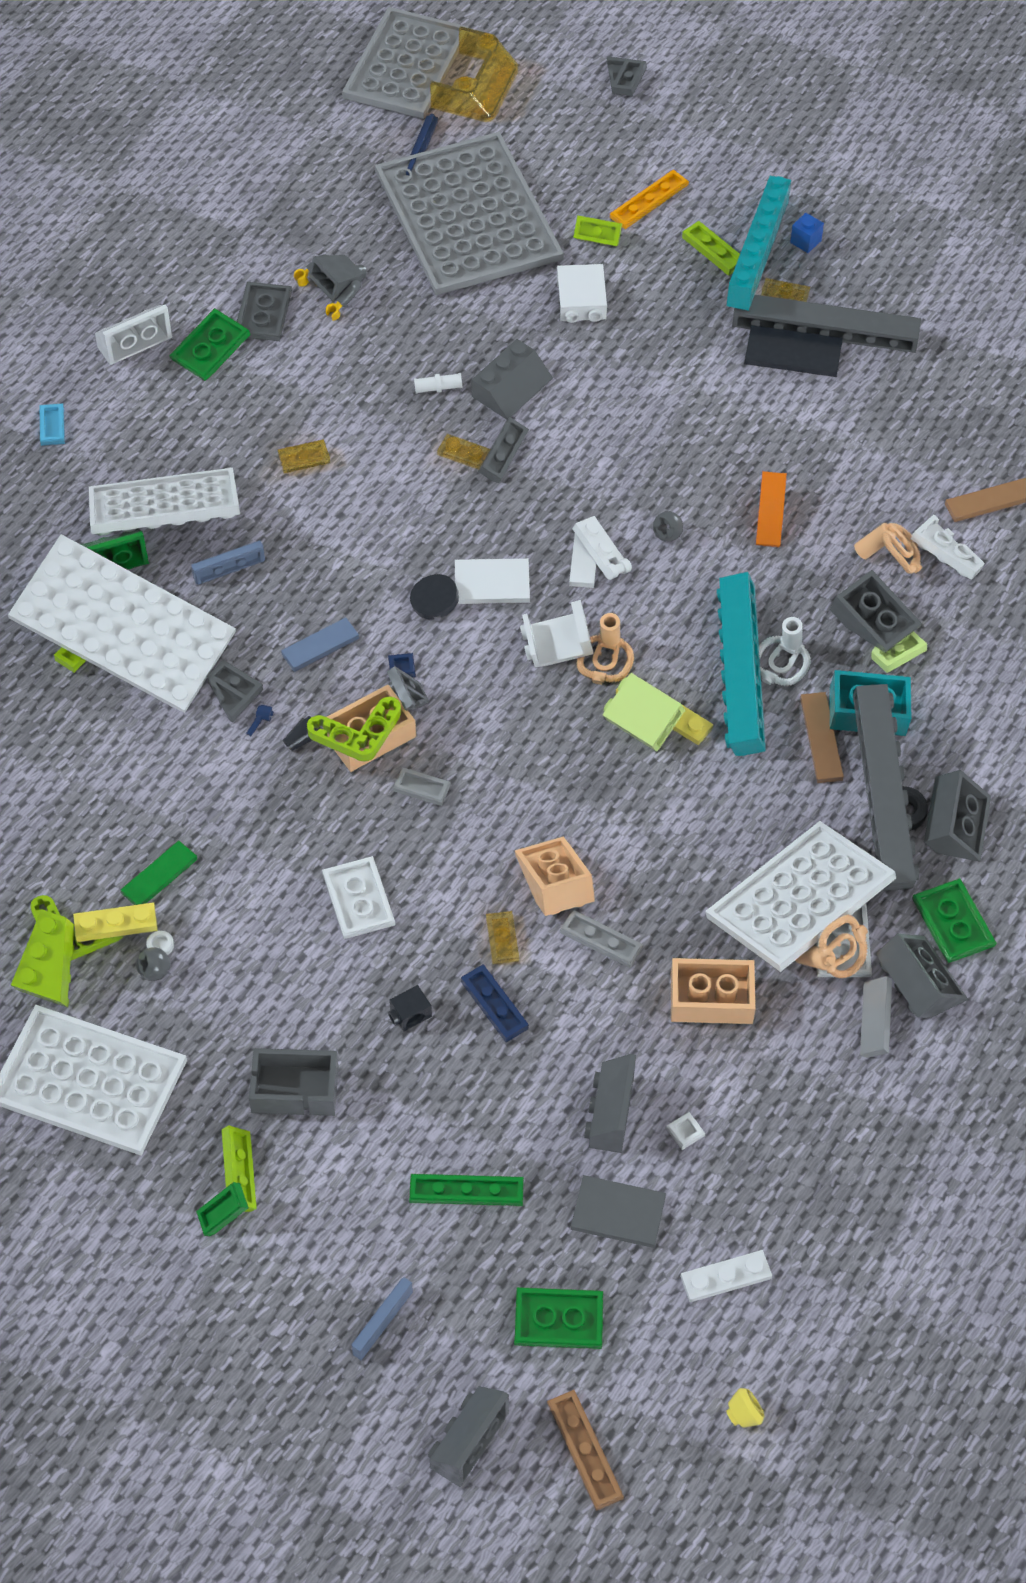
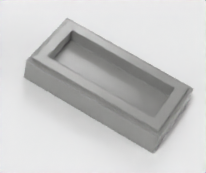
(421, 786)

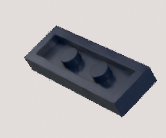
(494, 1003)

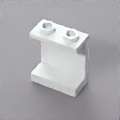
(582, 292)
(557, 638)

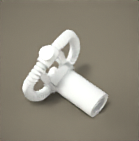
(791, 642)

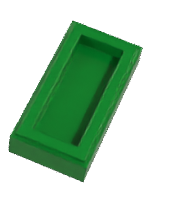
(222, 1209)

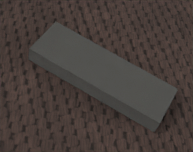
(503, 450)

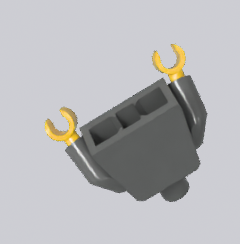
(335, 277)

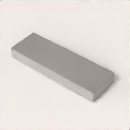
(601, 938)
(876, 1017)

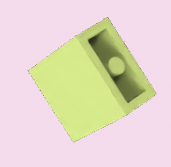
(643, 711)

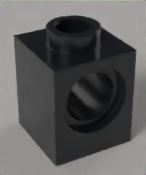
(409, 1008)

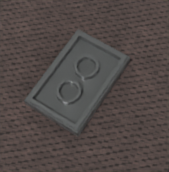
(264, 310)
(618, 1211)

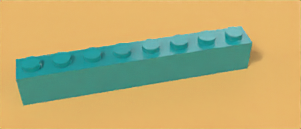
(758, 243)
(741, 665)

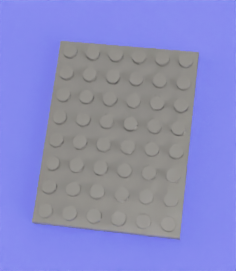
(468, 213)

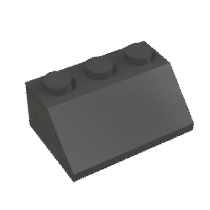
(510, 379)
(957, 816)
(920, 975)
(611, 1104)
(469, 1434)

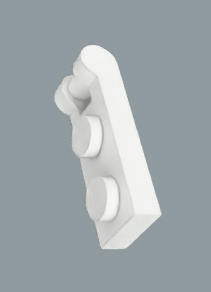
(601, 548)

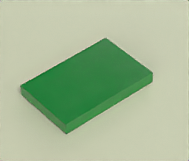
(210, 344)
(954, 920)
(559, 1318)

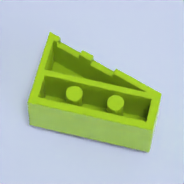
(46, 960)

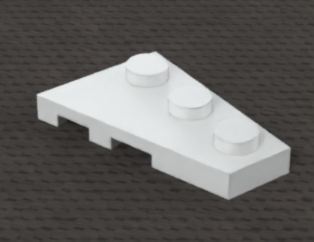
(942, 545)

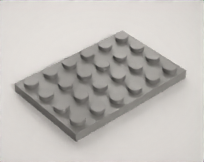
(403, 61)

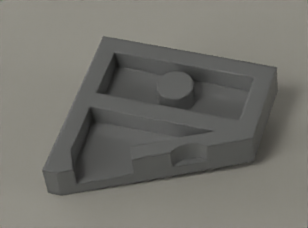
(625, 74)
(408, 689)

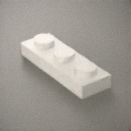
(726, 1276)

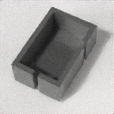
(293, 1081)

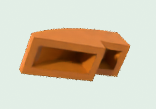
(771, 509)

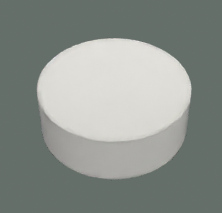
(161, 940)

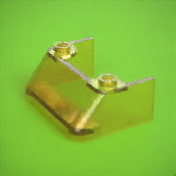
(483, 95)

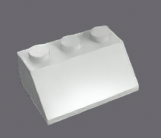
(134, 334)

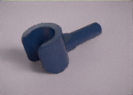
(263, 713)

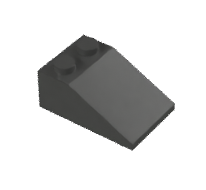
(874, 612)

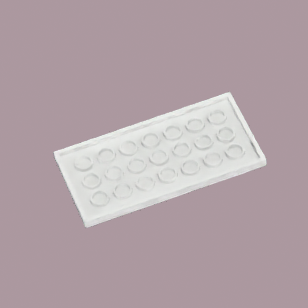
(122, 623)

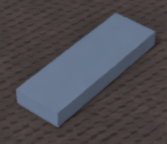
(228, 562)
(320, 644)
(382, 1318)

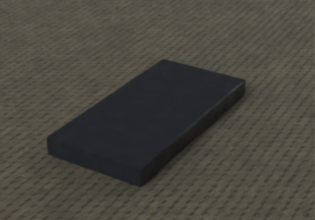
(793, 351)

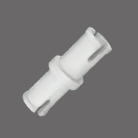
(438, 383)

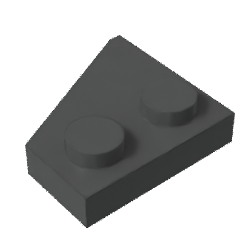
(233, 689)

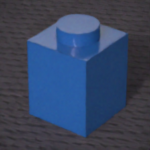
(806, 232)

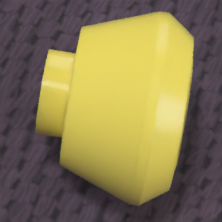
(745, 1409)

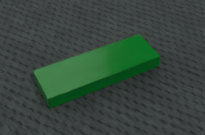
(159, 874)

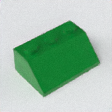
(123, 549)

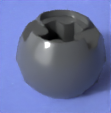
(675, 526)
(153, 964)

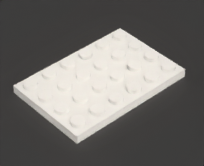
(163, 501)
(798, 894)
(89, 1079)

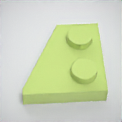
(900, 653)

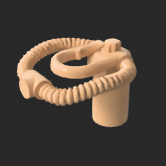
(885, 536)
(608, 638)
(823, 957)

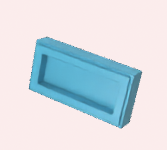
(52, 424)

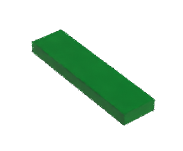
(466, 1189)

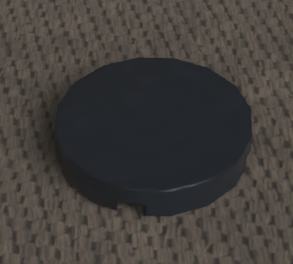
(434, 596)

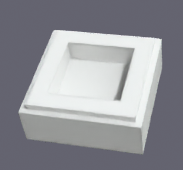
(685, 1130)

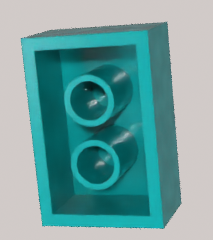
(842, 704)

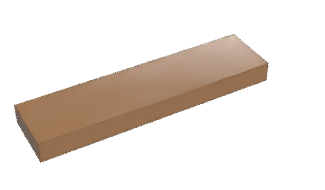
(987, 500)
(821, 737)
(585, 1450)

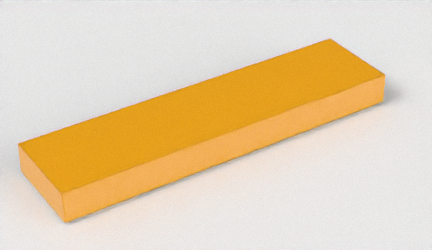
(649, 199)

